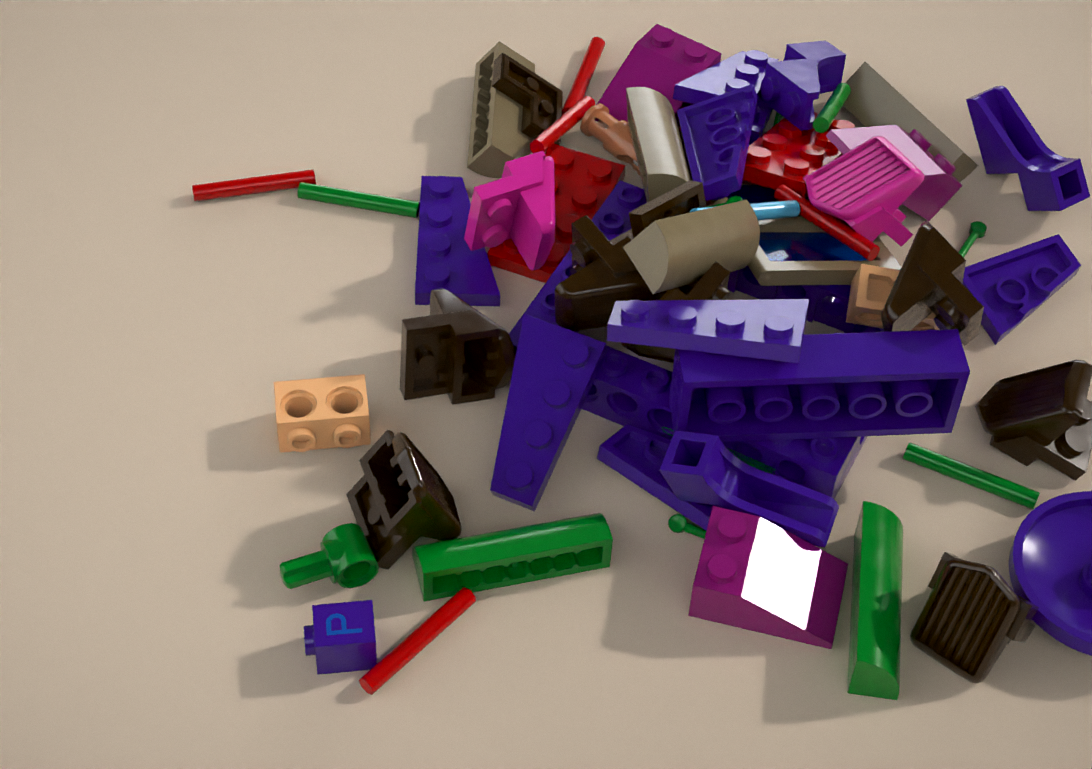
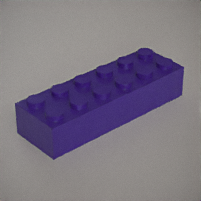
(837, 389)

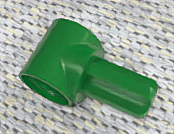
(342, 558)

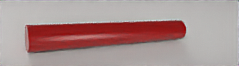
(584, 73)
(562, 125)
(252, 185)
(830, 224)
(417, 641)

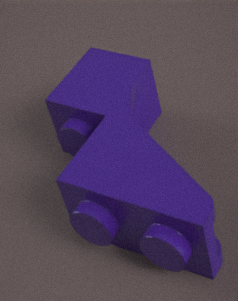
(800, 78)
(1013, 146)
(708, 473)

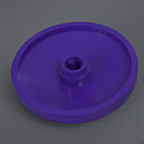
(1054, 567)

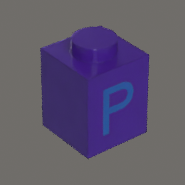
(342, 637)

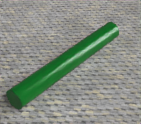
(831, 107)
(359, 200)
(971, 475)

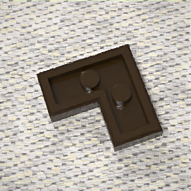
(538, 97)

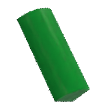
(513, 556)
(876, 604)

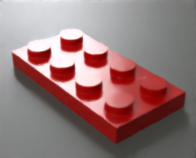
(789, 154)
(580, 190)

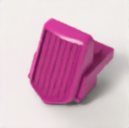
(867, 189)
(516, 209)

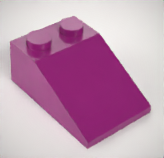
(658, 63)
(938, 182)
(767, 580)

